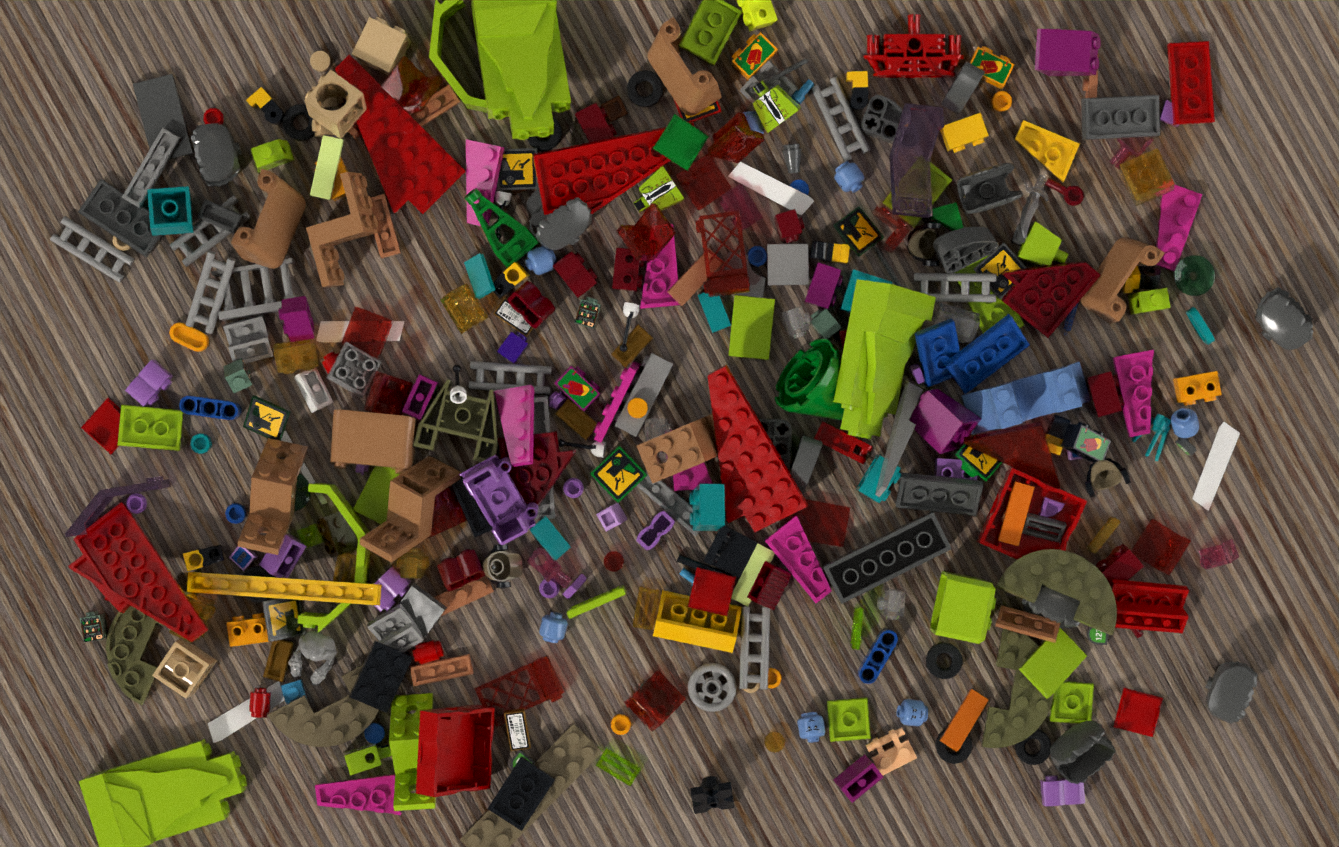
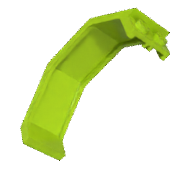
(442, 13)
(322, 620)

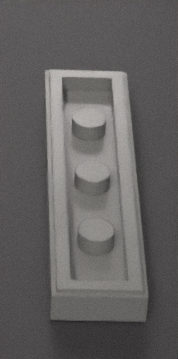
(151, 167)
(669, 501)

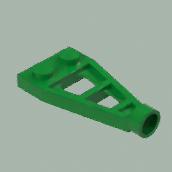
(516, 246)

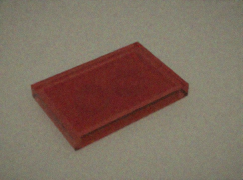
(824, 522)

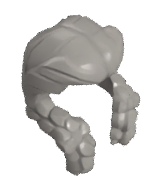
(316, 648)

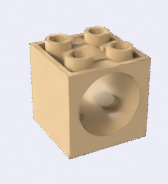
(381, 45)
(339, 120)
(184, 668)

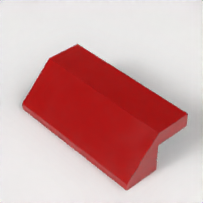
(1150, 606)

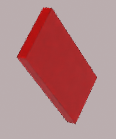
(1191, 83)

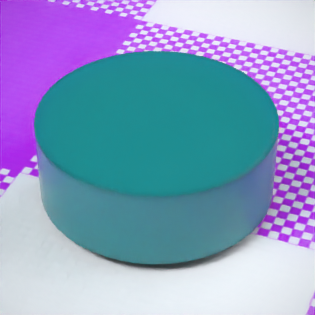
(201, 443)

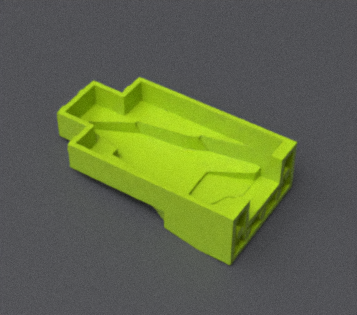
(521, 63)
(876, 353)
(161, 795)

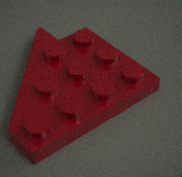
(1048, 292)
(548, 464)

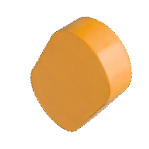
(189, 337)

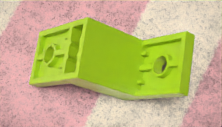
(404, 750)

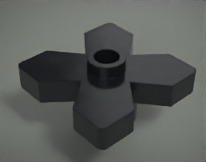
(712, 795)

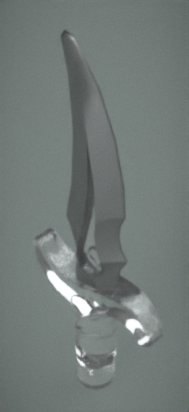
(1032, 201)

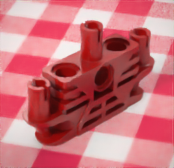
(913, 66)

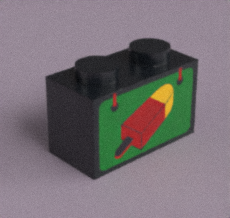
(1085, 442)

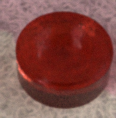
(613, 561)

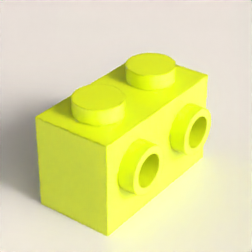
(757, 13)

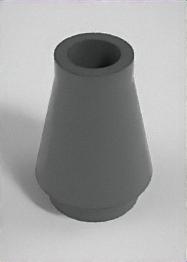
(792, 157)

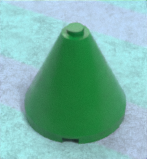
(811, 381)

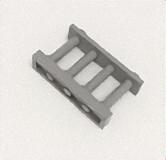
(250, 307)

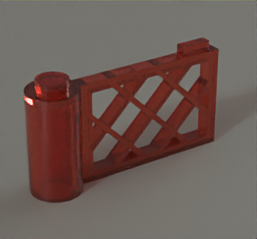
(726, 281)
(544, 680)

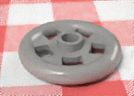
(698, 697)

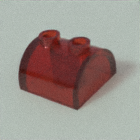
(387, 394)

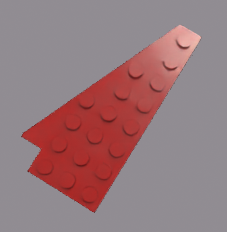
(402, 151)
(597, 169)
(749, 464)
(128, 566)

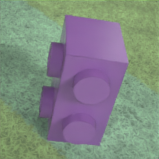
(951, 468)
(283, 563)

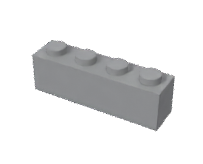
(645, 387)

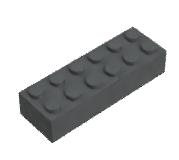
(886, 557)

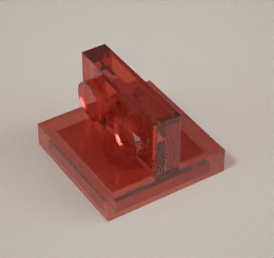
(735, 140)

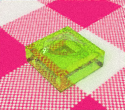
(310, 535)

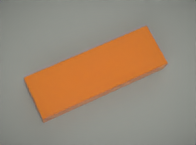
(1016, 513)
(964, 720)

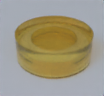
(774, 741)

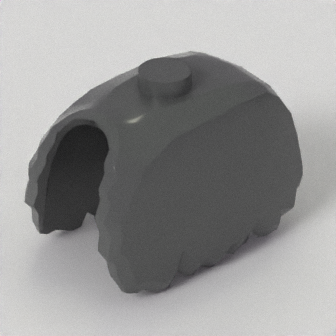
(216, 154)
(986, 189)
(562, 225)
(1283, 320)
(1054, 606)
(1230, 691)
(1081, 751)

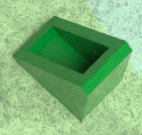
(948, 216)

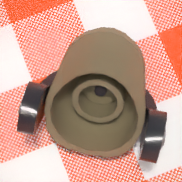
(921, 243)
(1104, 475)
(502, 566)

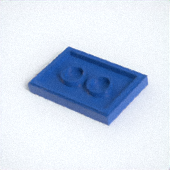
(935, 347)

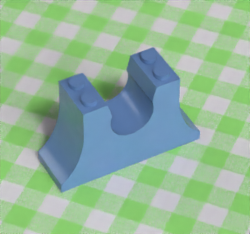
(1028, 398)

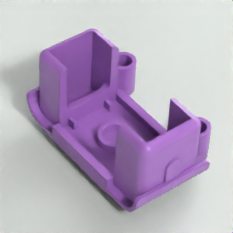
(499, 499)

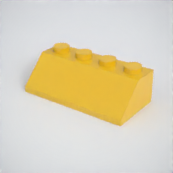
(694, 626)

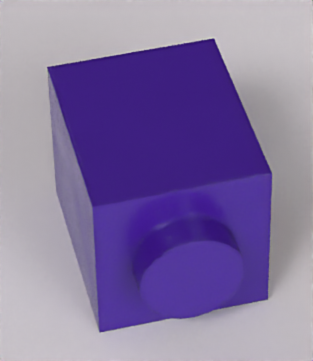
(513, 346)

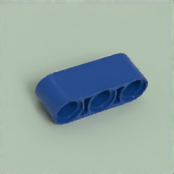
(220, 407)
(878, 645)

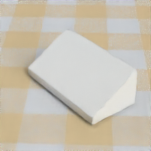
(313, 390)

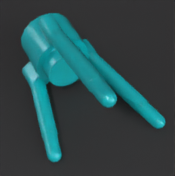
(1160, 425)

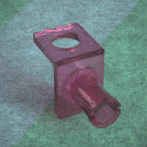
(1125, 151)
(1218, 555)
(550, 568)

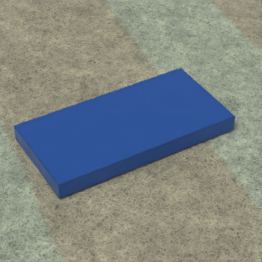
(986, 354)

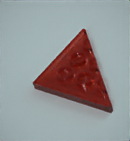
(1021, 448)

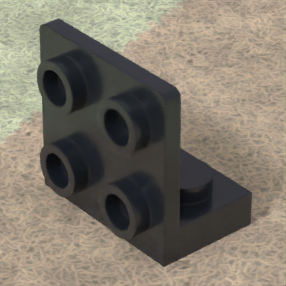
(730, 551)

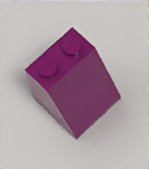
(1067, 52)
(943, 421)

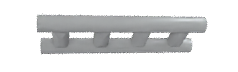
(851, 125)
(207, 243)
(79, 250)
(965, 278)
(220, 285)
(521, 369)
(762, 658)

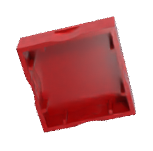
(1070, 514)
(454, 750)

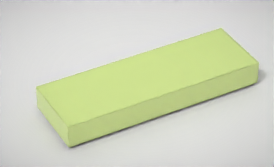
(326, 167)
(750, 573)

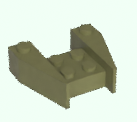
(471, 419)

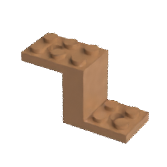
(343, 229)
(684, 447)
(272, 496)
(410, 508)

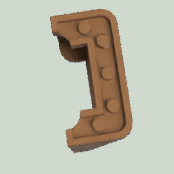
(689, 91)
(276, 225)
(1114, 272)
(373, 440)

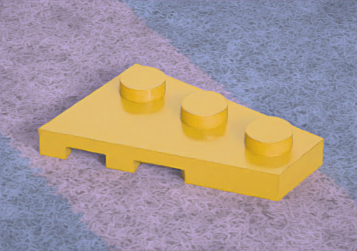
(1048, 148)

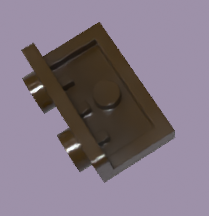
(337, 534)

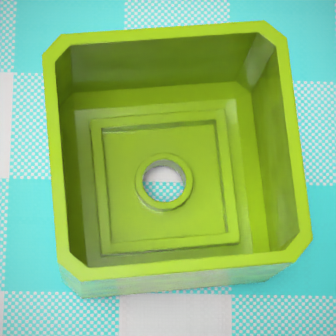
(963, 607)

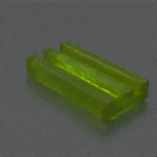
(856, 628)
(603, 757)

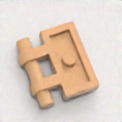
(893, 757)

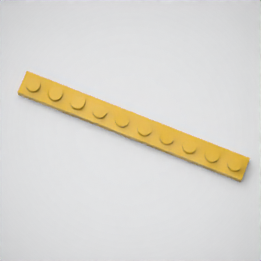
(284, 588)

